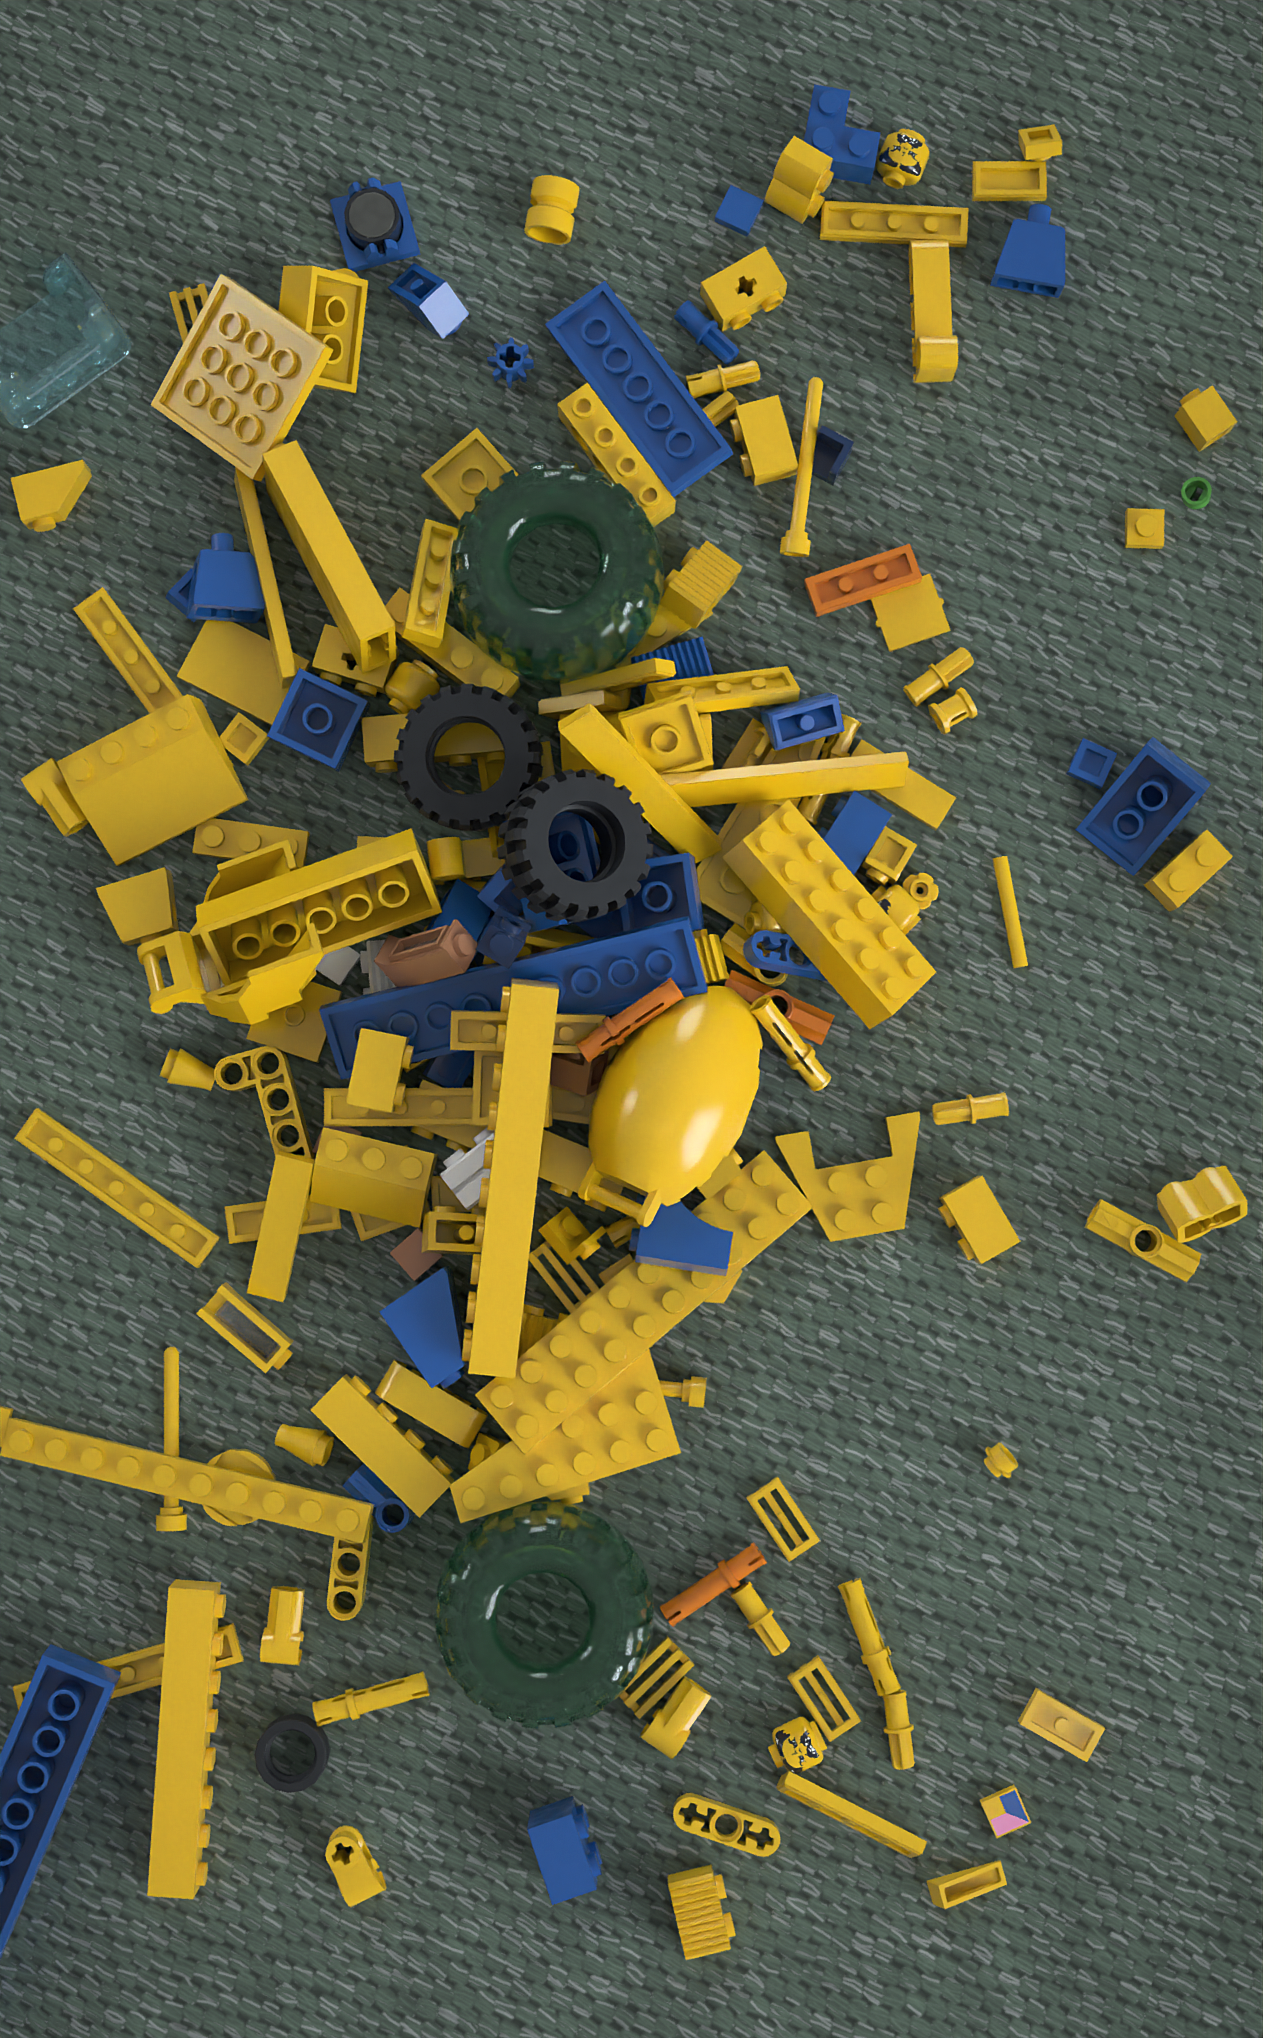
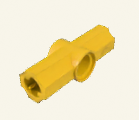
(1163, 1251)

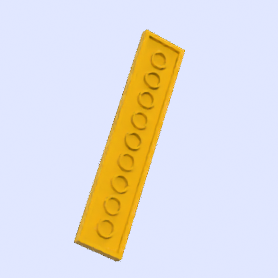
(637, 1310)

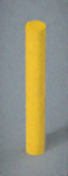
(1010, 912)

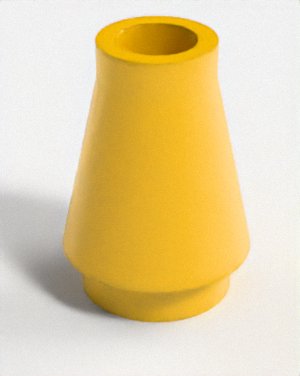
(187, 1070)
(305, 1443)

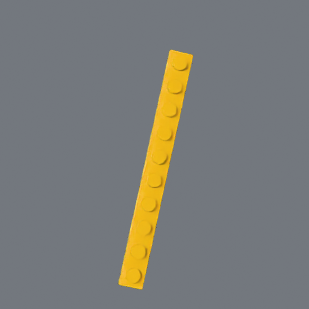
(187, 1480)

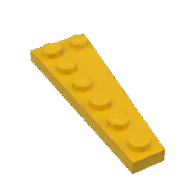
(717, 882)

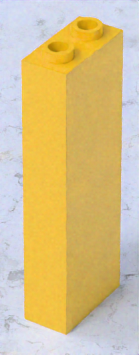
(329, 556)

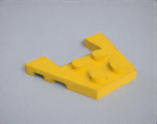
(860, 1195)

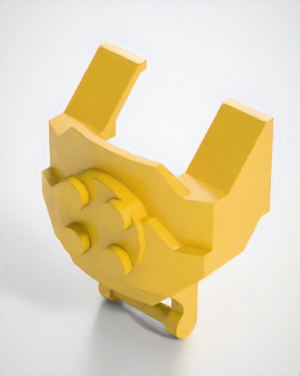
(194, 970)

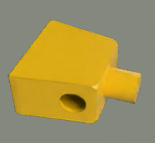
(141, 906)

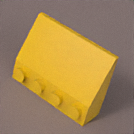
(153, 779)

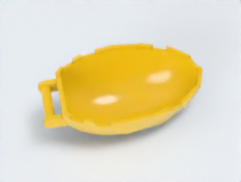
(673, 1102)

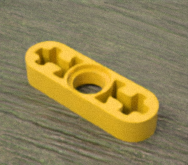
(756, 1824)

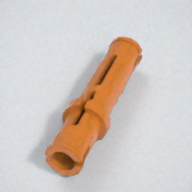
(630, 1019)
(713, 1584)

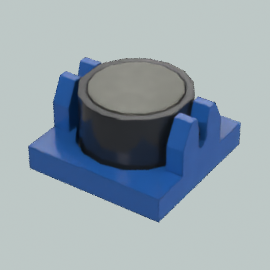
(374, 222)

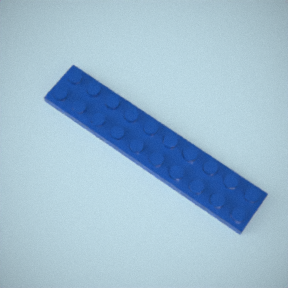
(591, 976)

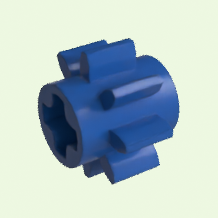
(518, 370)

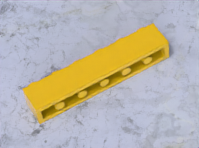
(560, 1159)

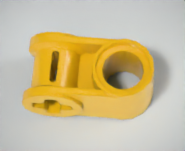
(353, 1871)

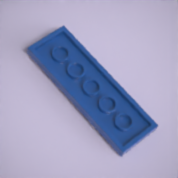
(639, 388)

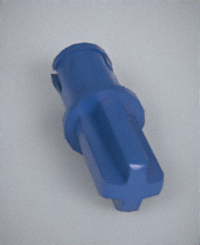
(706, 332)

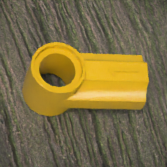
(50, 789)
(732, 947)
(283, 1630)
(673, 1721)

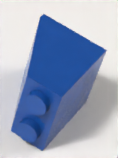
(430, 1327)

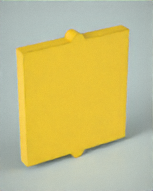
(910, 614)

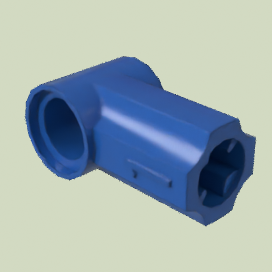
(368, 1487)

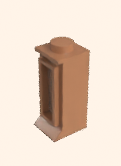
(427, 955)

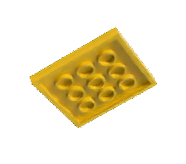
(241, 376)

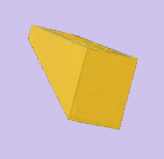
(966, 1884)

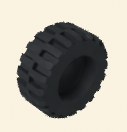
(429, 724)
(620, 836)

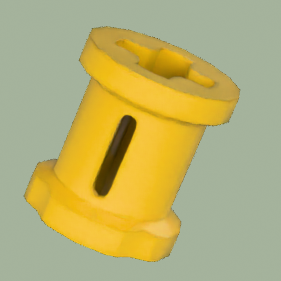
(952, 710)

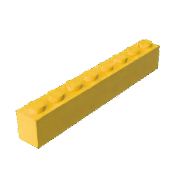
(184, 1739)

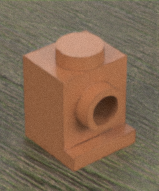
(574, 1072)

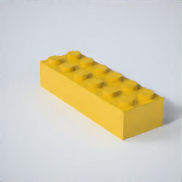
(343, 895)
(829, 915)

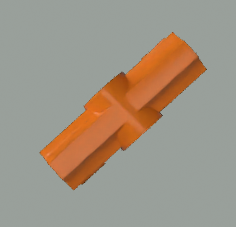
(805, 1019)

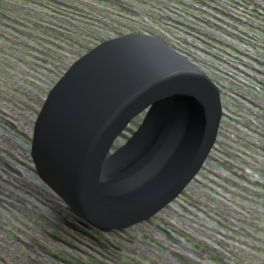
(263, 1759)

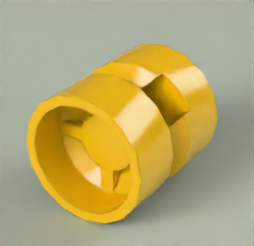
(553, 204)

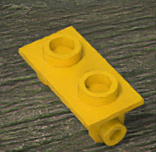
(750, 748)

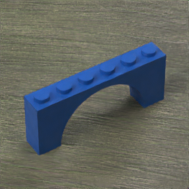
(681, 1241)

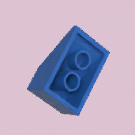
(1143, 806)

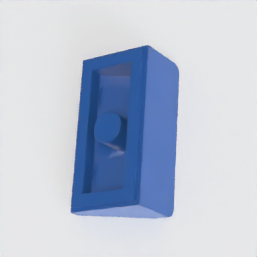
(803, 720)

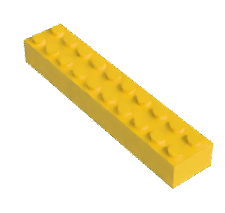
(513, 1177)

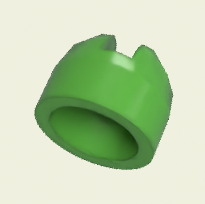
(1189, 489)

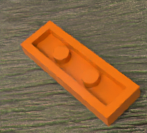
(863, 580)

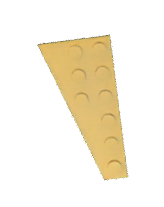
(607, 1435)

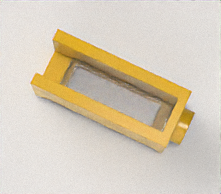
(246, 1329)

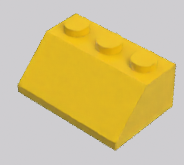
(334, 312)
(372, 1177)

